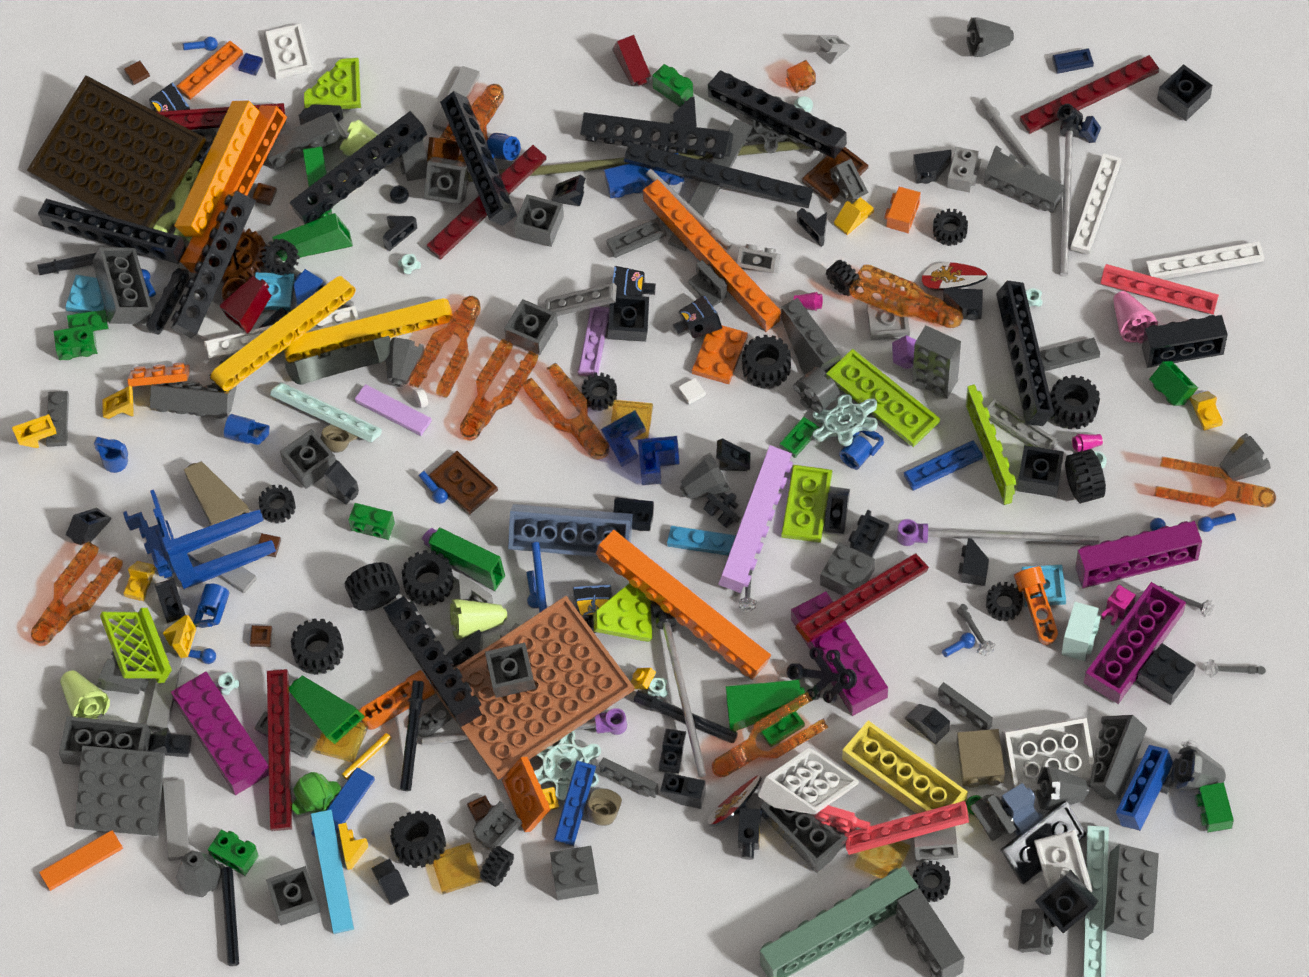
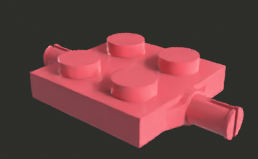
(841, 819)

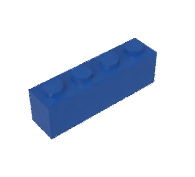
(633, 179)
(1144, 787)

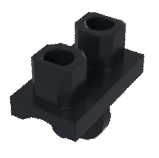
(728, 515)

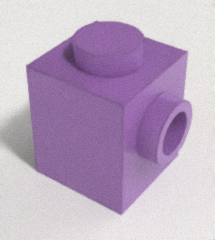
(903, 352)

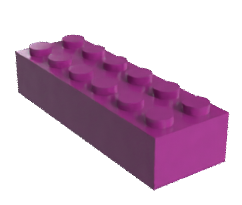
(1138, 554)
(1134, 642)
(870, 685)
(220, 733)

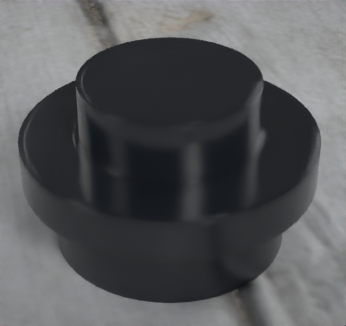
(399, 194)

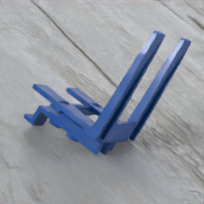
(171, 553)

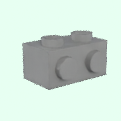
(963, 169)
(759, 260)
(936, 845)

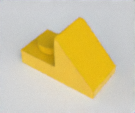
(853, 215)
(118, 403)
(1206, 410)
(34, 430)
(139, 581)
(181, 636)
(352, 848)

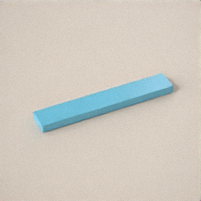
(332, 871)

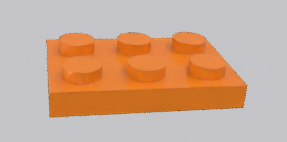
(720, 354)
(158, 374)
(526, 794)

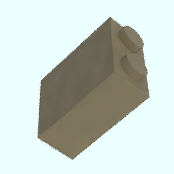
(980, 758)

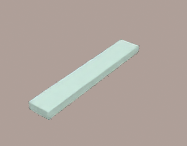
(326, 412)

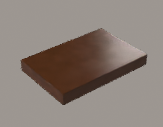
(820, 176)
(463, 482)

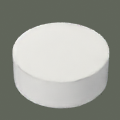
(420, 397)

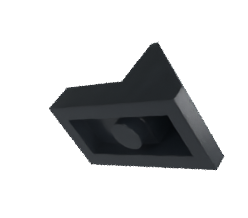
(570, 191)
(813, 227)
(400, 229)
(732, 456)
(170, 600)
(468, 647)
(170, 744)
(390, 881)

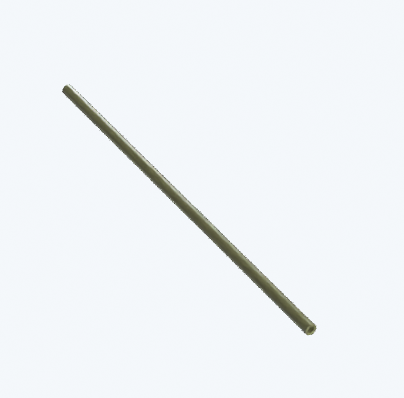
(615, 162)

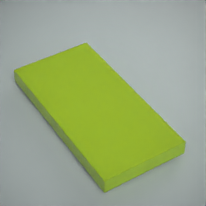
(806, 503)

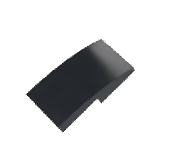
(672, 751)

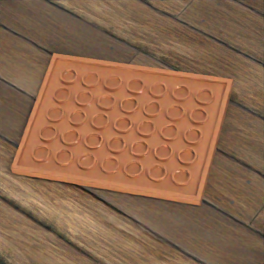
(572, 683)

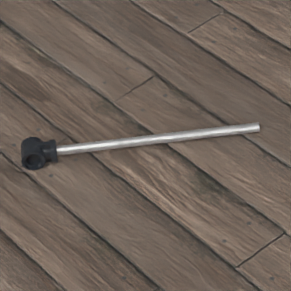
(1070, 120)
(665, 622)

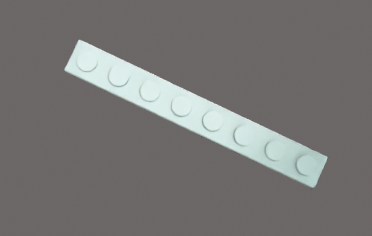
(1094, 920)

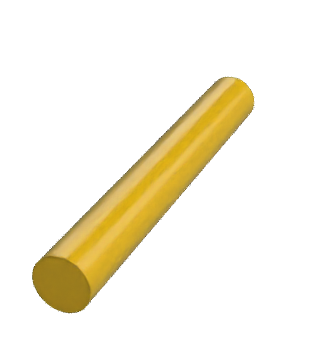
(366, 755)

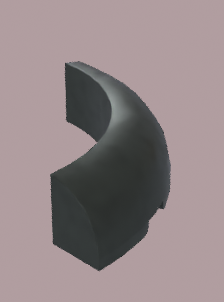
(339, 360)

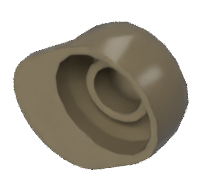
(336, 438)
(603, 806)

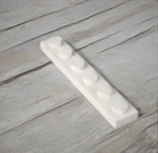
(1096, 204)
(1205, 261)

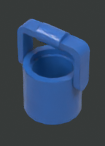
(503, 146)
(243, 428)
(860, 449)
(112, 454)
(212, 604)

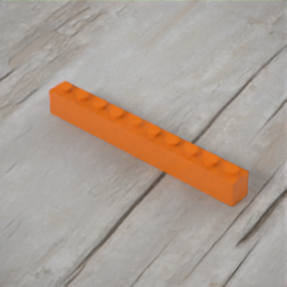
(243, 175)
(705, 248)
(683, 604)

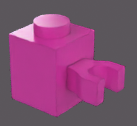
(1119, 604)

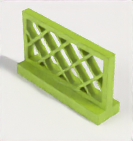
(149, 643)

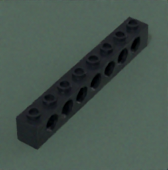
(777, 114)
(592, 122)
(478, 158)
(363, 160)
(243, 206)
(112, 231)
(1025, 353)
(432, 660)

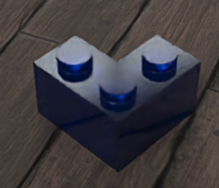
(619, 435)
(656, 453)

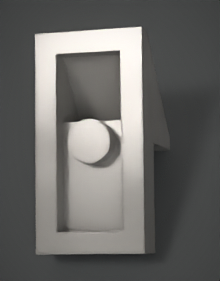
(831, 47)
(470, 590)

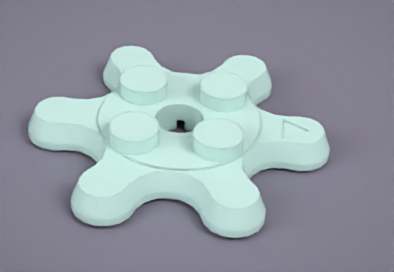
(845, 410)
(564, 751)

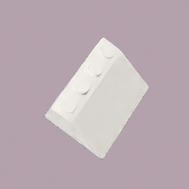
(1051, 744)
(806, 784)

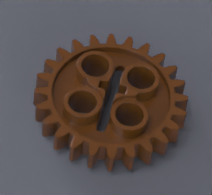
(248, 256)

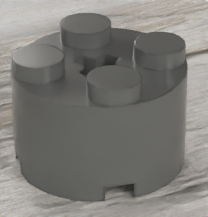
(816, 390)

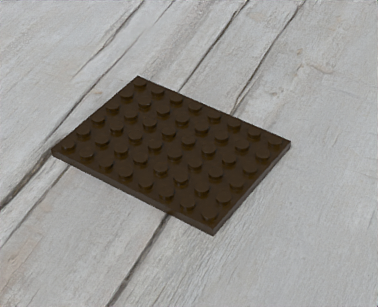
(116, 154)

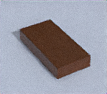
(443, 148)

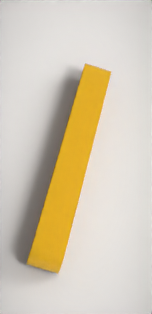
(366, 329)
(283, 333)

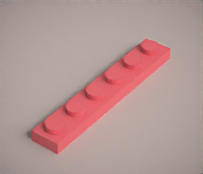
(1159, 289)
(907, 827)

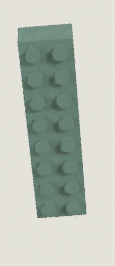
(837, 925)

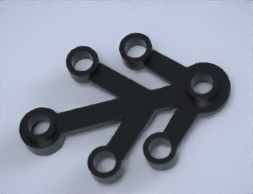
(826, 674)

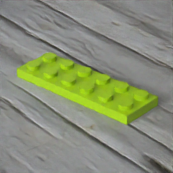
(894, 405)
(991, 447)

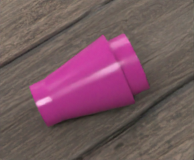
(811, 300)
(1086, 441)

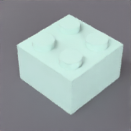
(1081, 631)

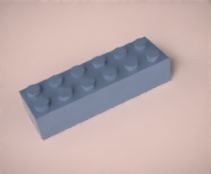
(564, 529)

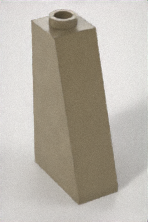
(213, 495)

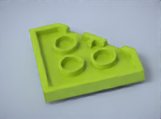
(337, 86)
(625, 615)

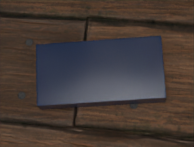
(1073, 60)

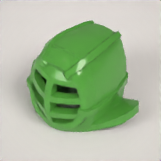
(314, 793)

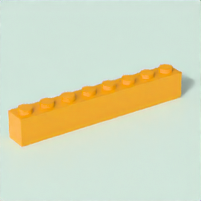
(216, 168)

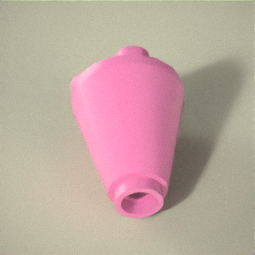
(1132, 317)

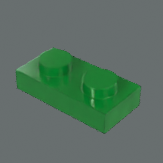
(96, 318)
(799, 437)
(783, 729)

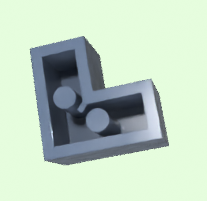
(1020, 805)

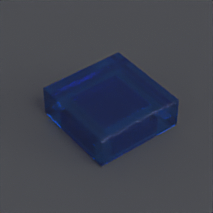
(250, 64)

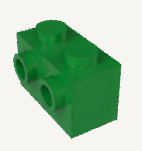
(672, 85)
(75, 342)
(1173, 383)
(371, 521)
(1215, 807)
(233, 852)

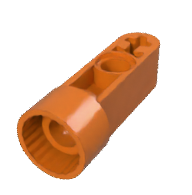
(1031, 583)
(396, 698)

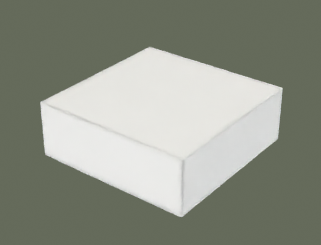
(692, 391)

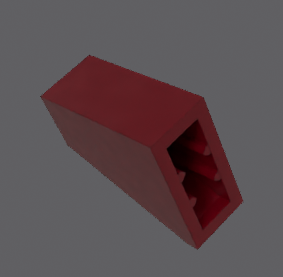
(632, 61)
(247, 303)

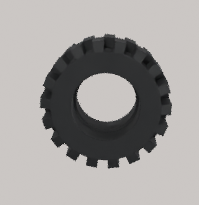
(766, 348)
(1076, 389)
(1085, 476)
(423, 564)
(372, 586)
(320, 660)
(416, 826)

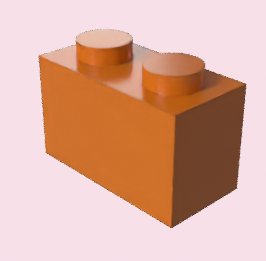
(903, 209)

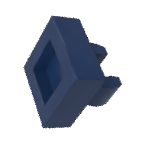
(1090, 129)

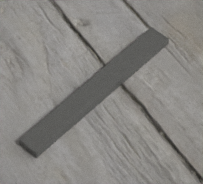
(706, 192)

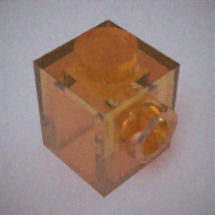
(800, 76)

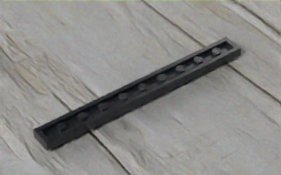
(718, 175)

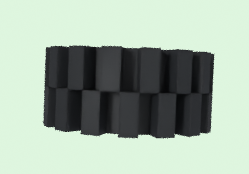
(950, 236)
(272, 249)
(842, 276)
(599, 381)
(281, 513)
(1004, 612)
(496, 866)
(940, 873)

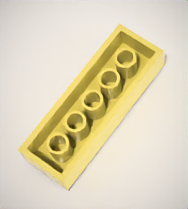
(900, 771)

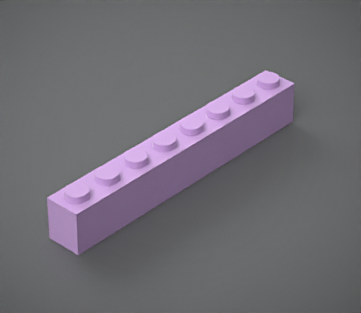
(755, 518)

